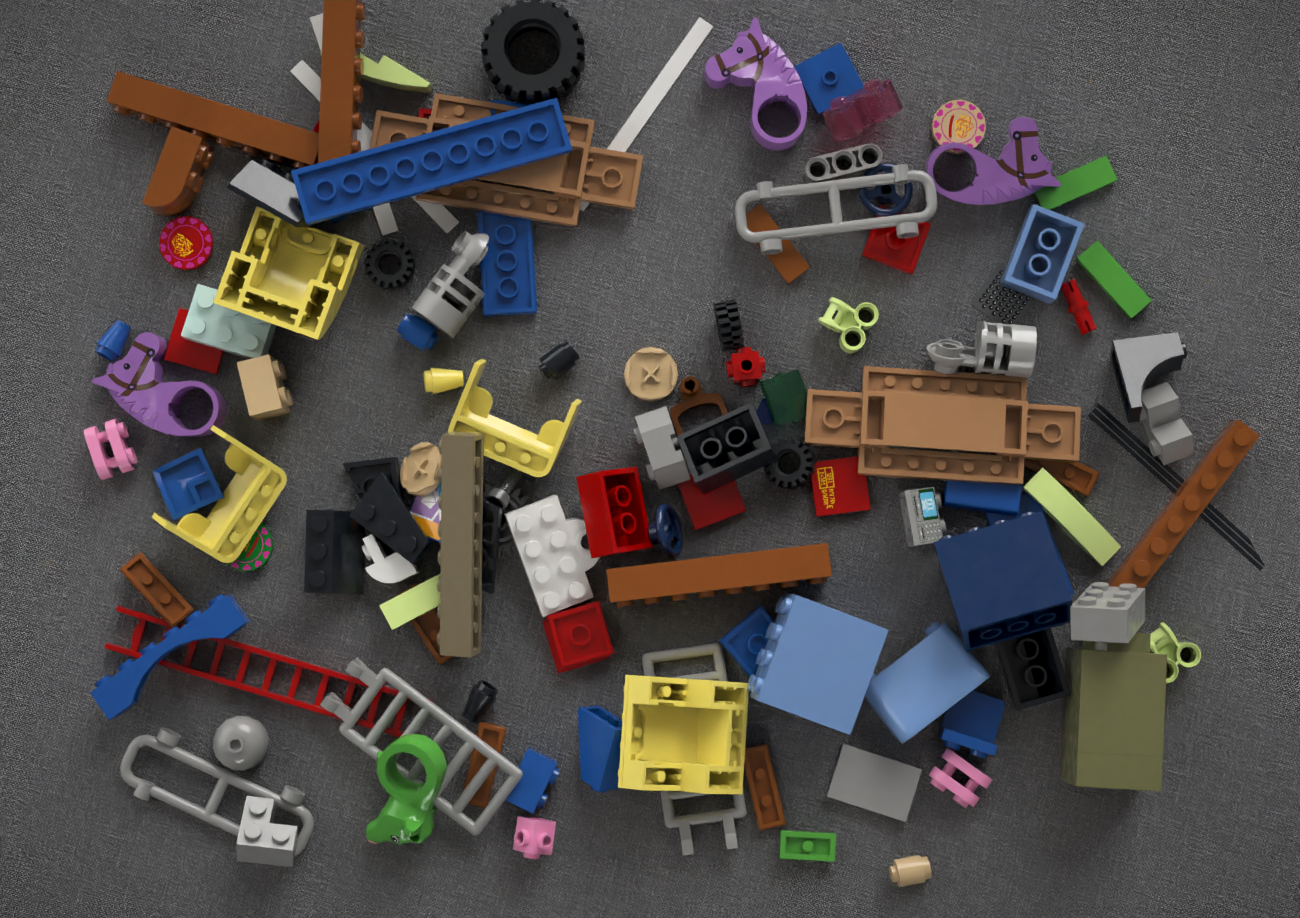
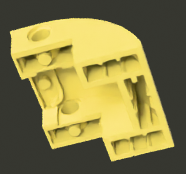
(289, 275)
(683, 735)

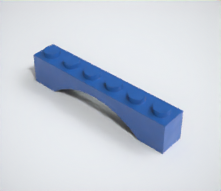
(124, 689)

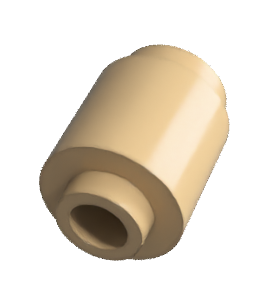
(910, 870)

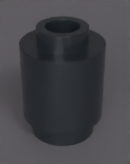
(558, 360)

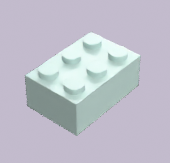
(225, 328)

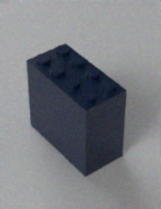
(1004, 580)

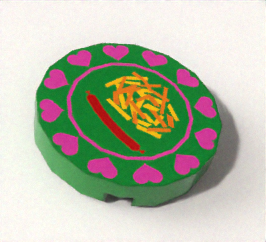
(256, 551)

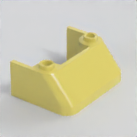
(505, 441)
(242, 509)

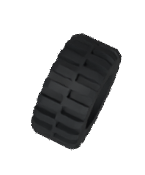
(525, 18)

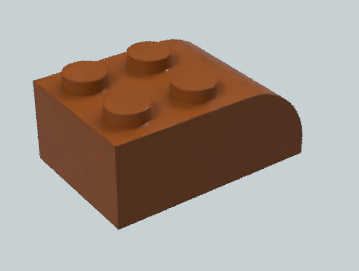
(178, 173)

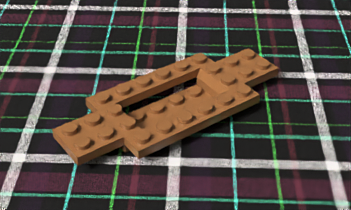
(574, 177)
(946, 414)

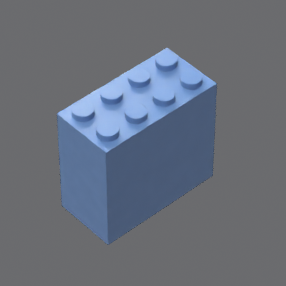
(817, 662)

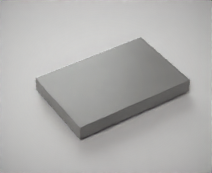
(874, 782)

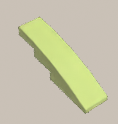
(393, 75)
(1072, 517)
(412, 603)

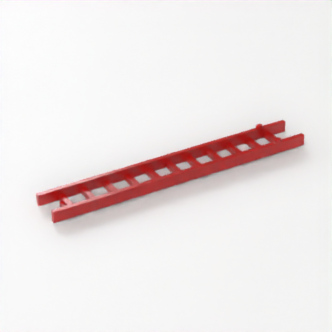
(264, 691)

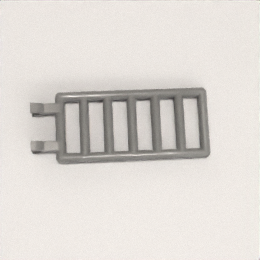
(375, 682)
(667, 797)

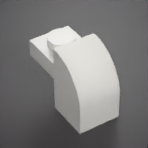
(386, 569)

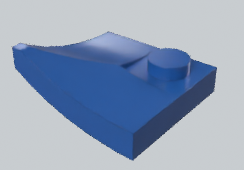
(188, 484)

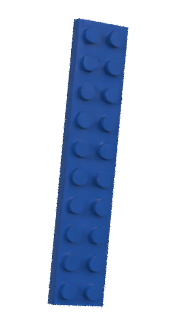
(431, 161)

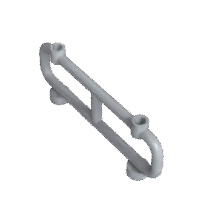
(905, 224)
(167, 743)

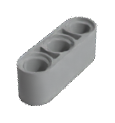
(852, 155)

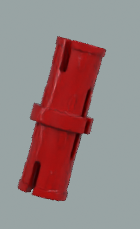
(1078, 307)

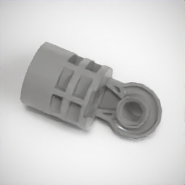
(453, 285)
(996, 350)

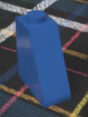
(599, 747)

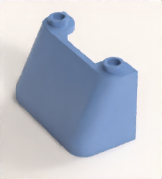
(924, 682)

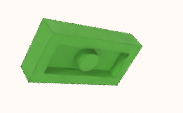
(807, 845)

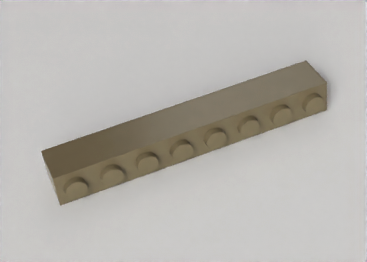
(460, 544)

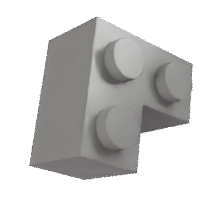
(261, 839)

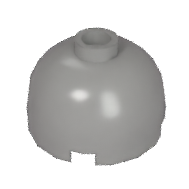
(241, 743)

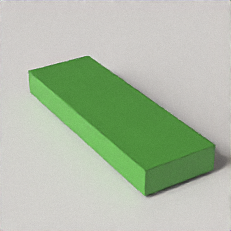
(1076, 184)
(1113, 280)

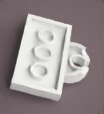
(552, 554)

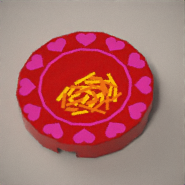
(186, 243)

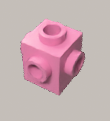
(534, 836)

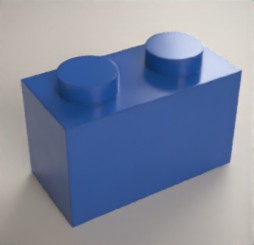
(537, 772)

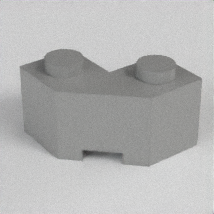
(1163, 423)
(661, 447)

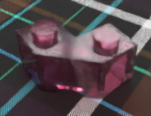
(867, 106)

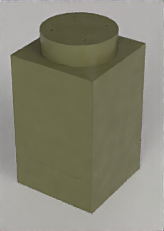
(1114, 715)

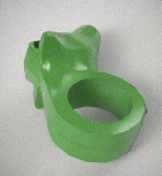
(410, 806)

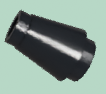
(479, 700)

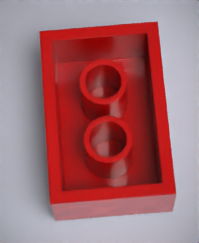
(614, 512)

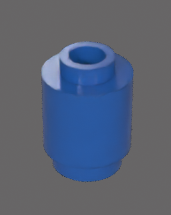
(418, 332)

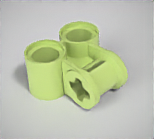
(848, 322)
(1169, 645)

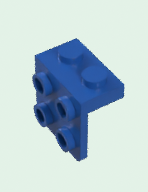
(973, 724)

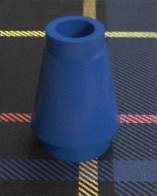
(113, 341)

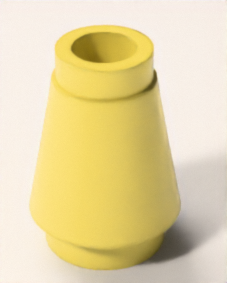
(441, 380)

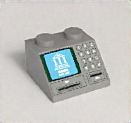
(921, 516)

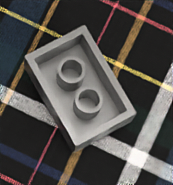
(1108, 613)

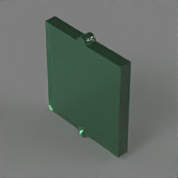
(785, 397)

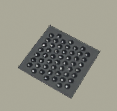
(1000, 302)

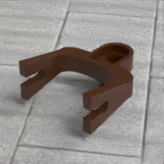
(692, 400)

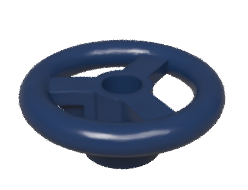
(876, 193)
(663, 530)

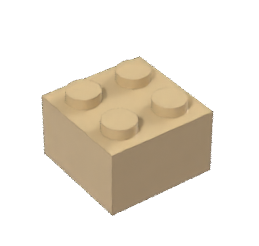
(264, 387)

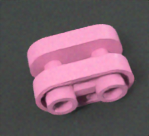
(123, 455)
(963, 794)

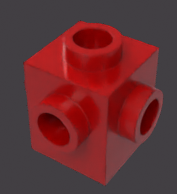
(741, 376)

